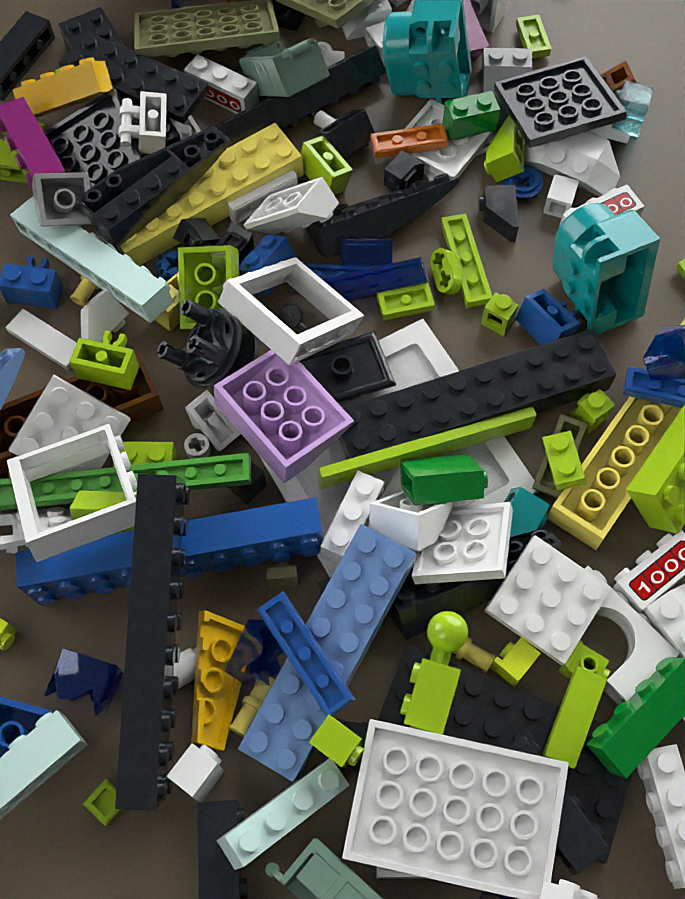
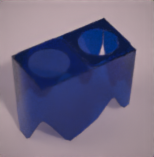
(666, 354)
(255, 643)
(81, 674)

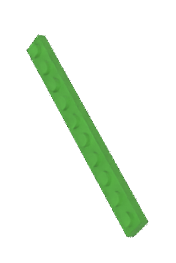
(197, 472)

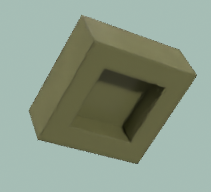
(282, 575)

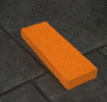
(409, 140)

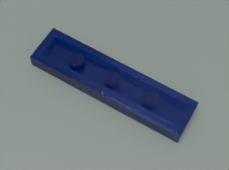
(378, 279)

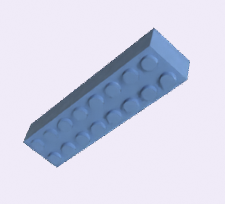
(344, 628)

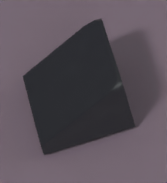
(289, 18)

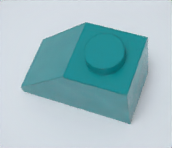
(528, 511)

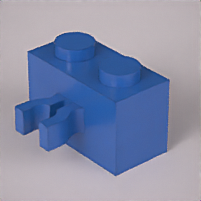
(268, 252)
(31, 284)
(546, 317)

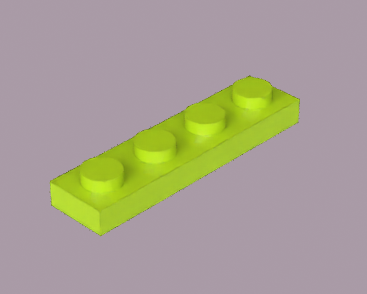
(462, 243)

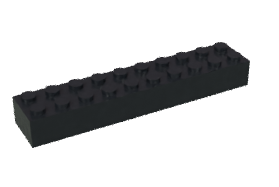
(530, 378)
(152, 642)

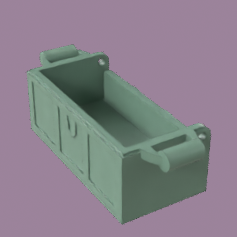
(284, 71)
(321, 876)

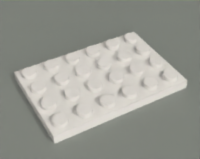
(456, 811)

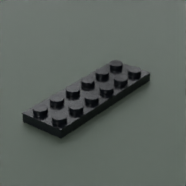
(138, 73)

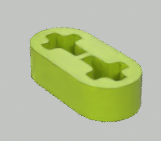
(443, 273)

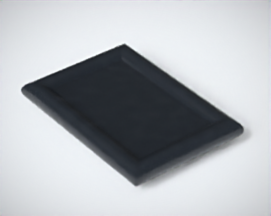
(351, 368)

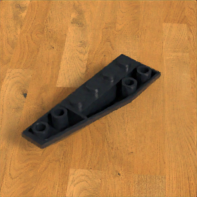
(149, 186)
(378, 215)
(421, 602)

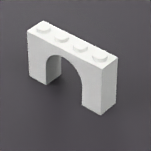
(645, 644)

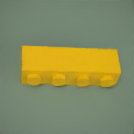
(65, 88)

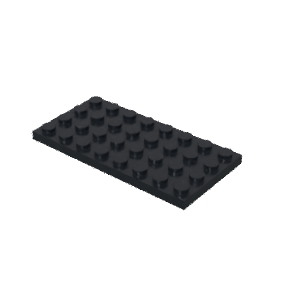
(501, 714)

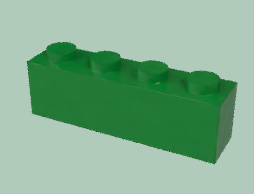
(642, 719)

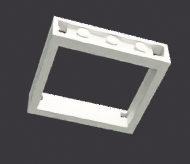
(288, 345)
(59, 457)

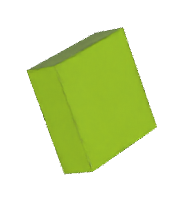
(102, 803)

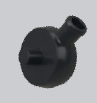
(292, 317)

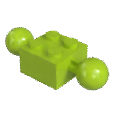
(434, 678)

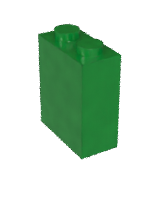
(442, 479)

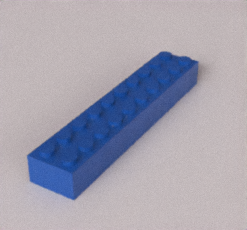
(210, 545)

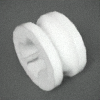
(202, 440)

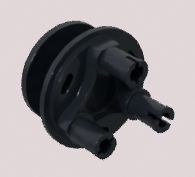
(213, 348)

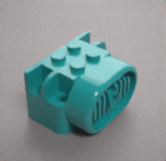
(428, 50)
(605, 264)

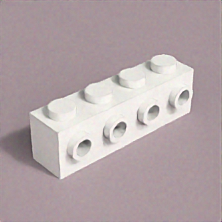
(665, 797)

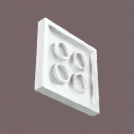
(459, 151)
(62, 414)
(468, 547)
(548, 600)

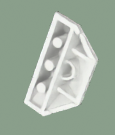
(579, 158)

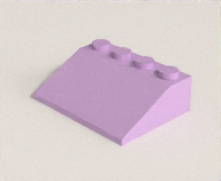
(281, 413)

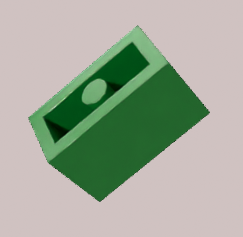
(471, 115)

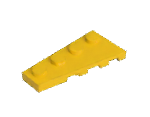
(214, 688)

